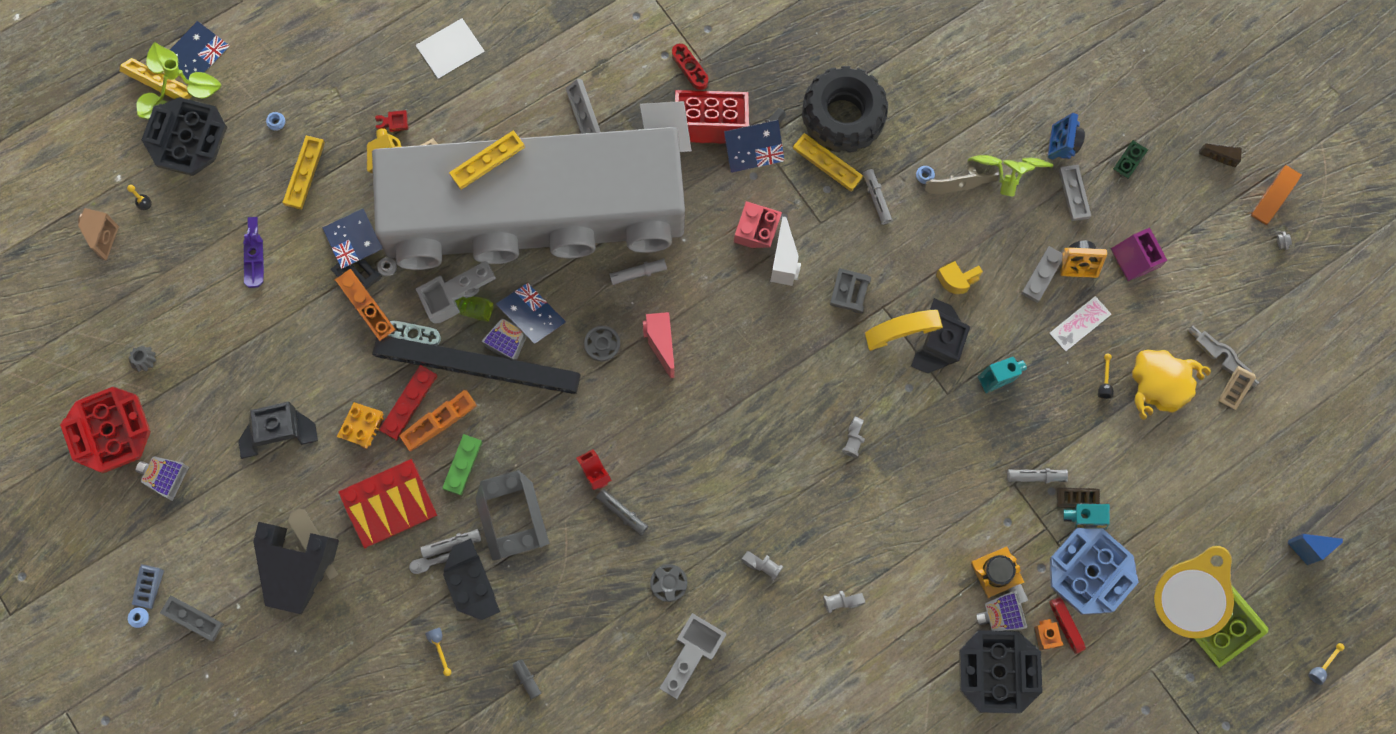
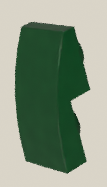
(1130, 159)

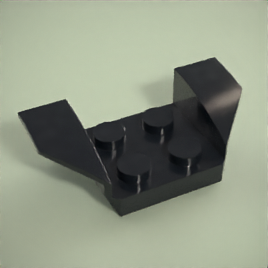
(942, 345)
(273, 425)
(469, 582)

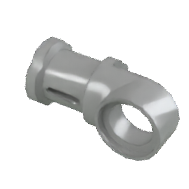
(854, 439)
(765, 565)
(839, 600)

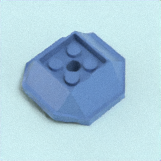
(1112, 565)

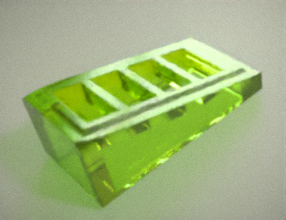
(483, 309)

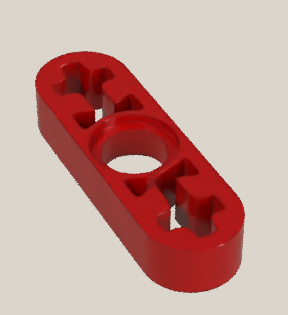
(689, 58)
(1067, 625)

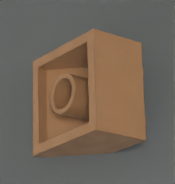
(98, 231)

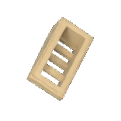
(1247, 384)

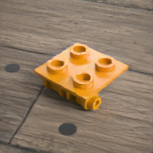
(360, 425)

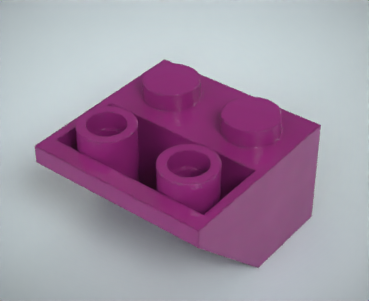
(1139, 254)

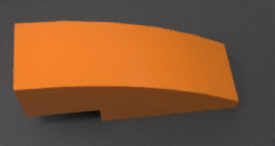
(1276, 194)

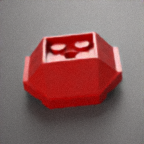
(87, 427)

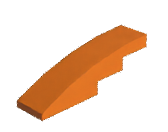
(438, 420)

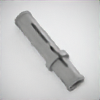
(877, 196)
(638, 271)
(1037, 475)
(447, 544)

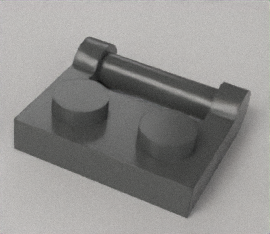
(844, 288)

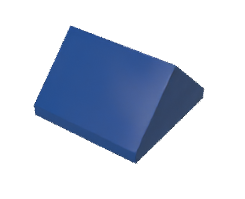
(1313, 547)

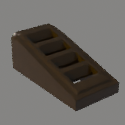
(1225, 154)
(1078, 491)

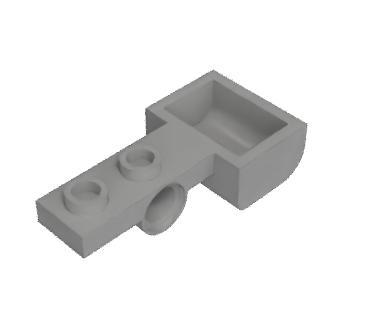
(440, 296)
(699, 640)

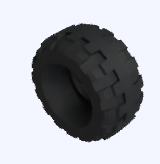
(853, 87)

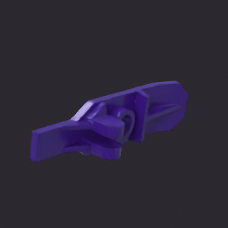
(253, 263)

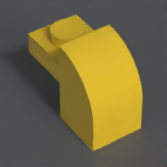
(955, 281)

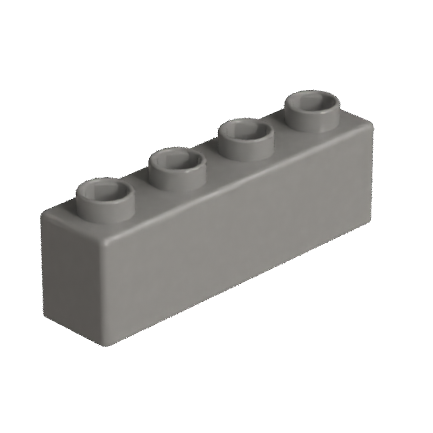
(549, 194)

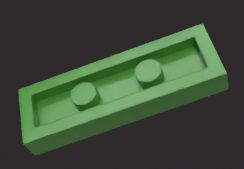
(462, 465)

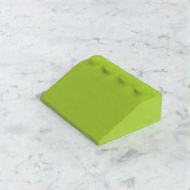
(1237, 635)

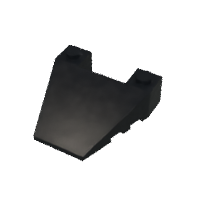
(287, 574)

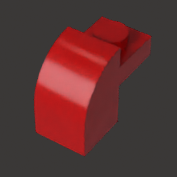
(593, 470)

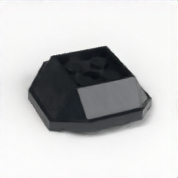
(170, 126)
(1020, 671)

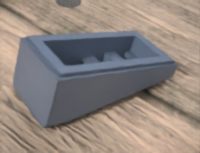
(142, 576)

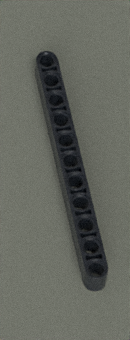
(477, 364)

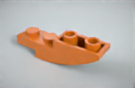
(365, 305)

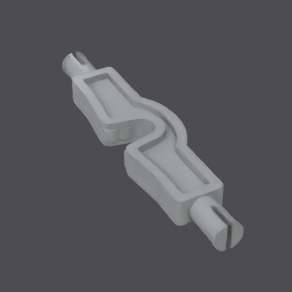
(1214, 349)

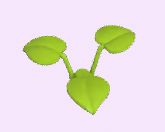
(164, 60)
(1010, 182)

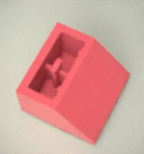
(757, 226)

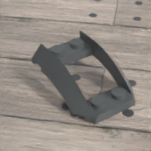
(519, 541)

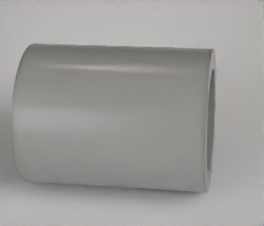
(1023, 598)

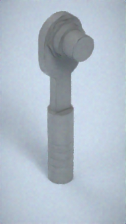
(422, 565)

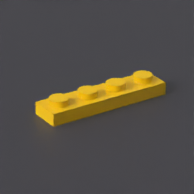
(141, 73)
(487, 160)
(827, 162)
(303, 172)

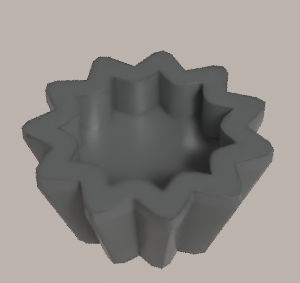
(142, 358)

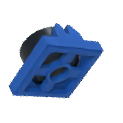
(1066, 137)

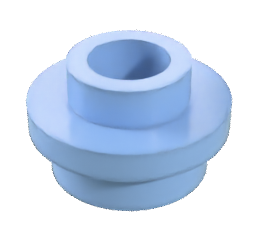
(275, 116)
(927, 170)
(143, 620)

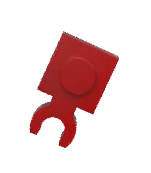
(395, 121)

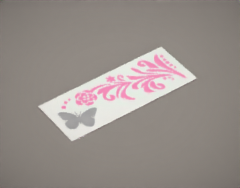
(1080, 323)

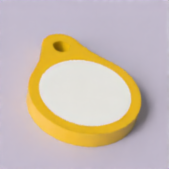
(1196, 595)

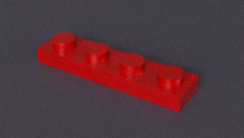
(408, 402)

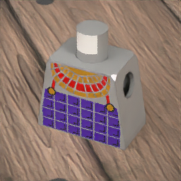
(505, 340)
(162, 475)
(1004, 613)

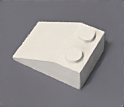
(785, 263)

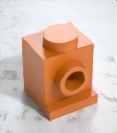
(1043, 640)

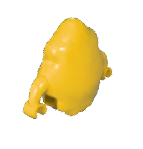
(1164, 381)

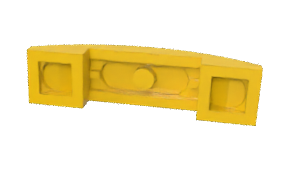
(903, 326)

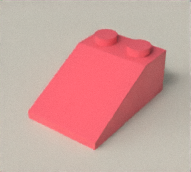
(658, 331)

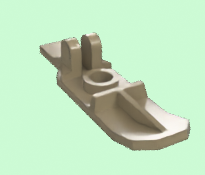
(959, 183)
(303, 526)

